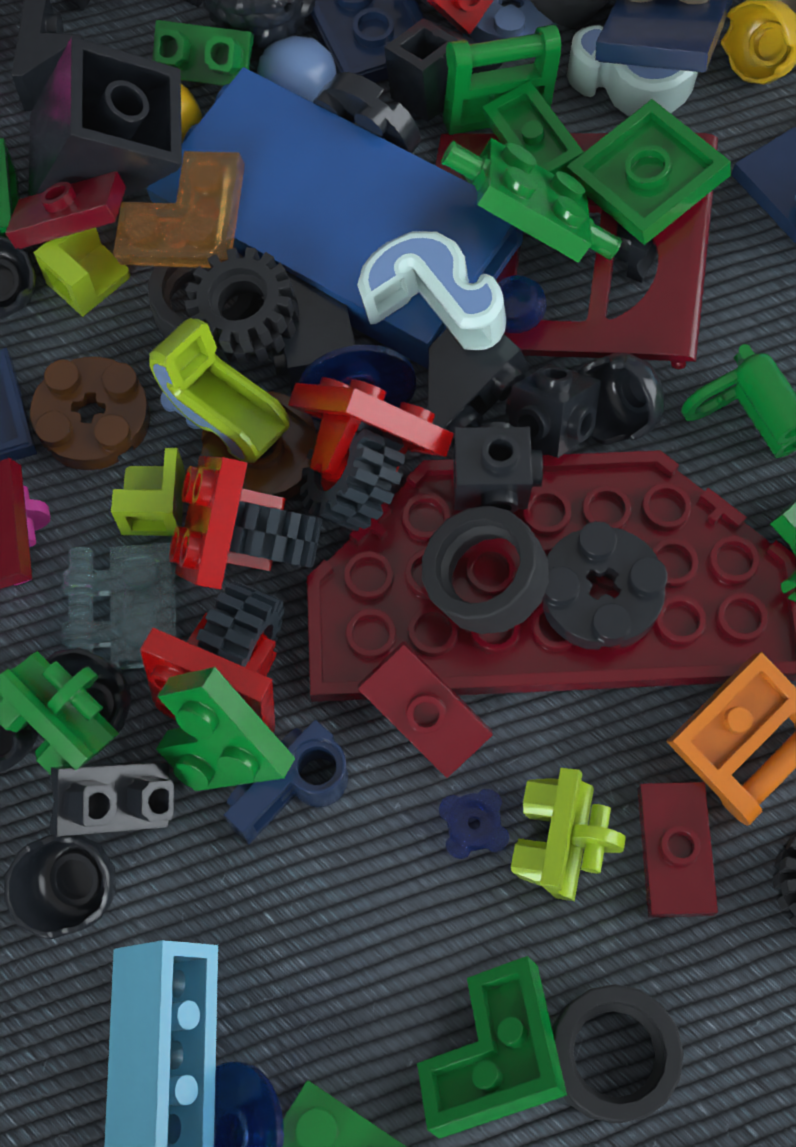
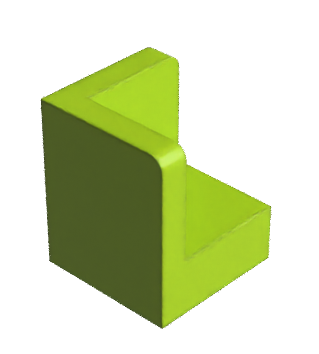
(81, 269)
(151, 498)

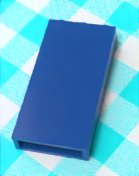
(334, 194)

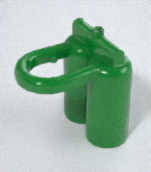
(762, 394)

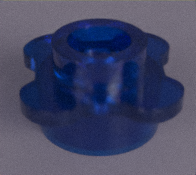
(481, 806)

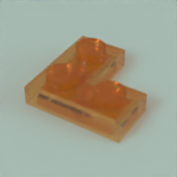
(195, 225)

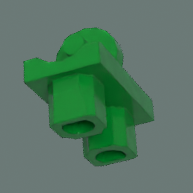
(202, 52)
(56, 709)

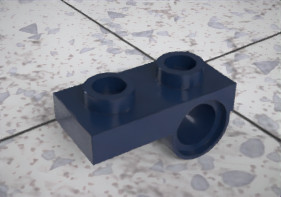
(260, 802)

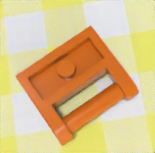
(733, 728)

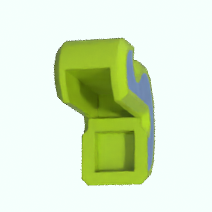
(215, 393)

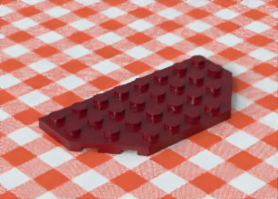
(715, 613)

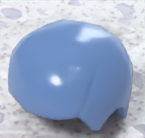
(298, 65)

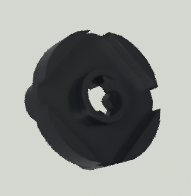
(358, 102)
(608, 621)

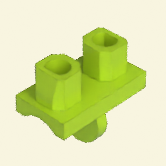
(558, 861)

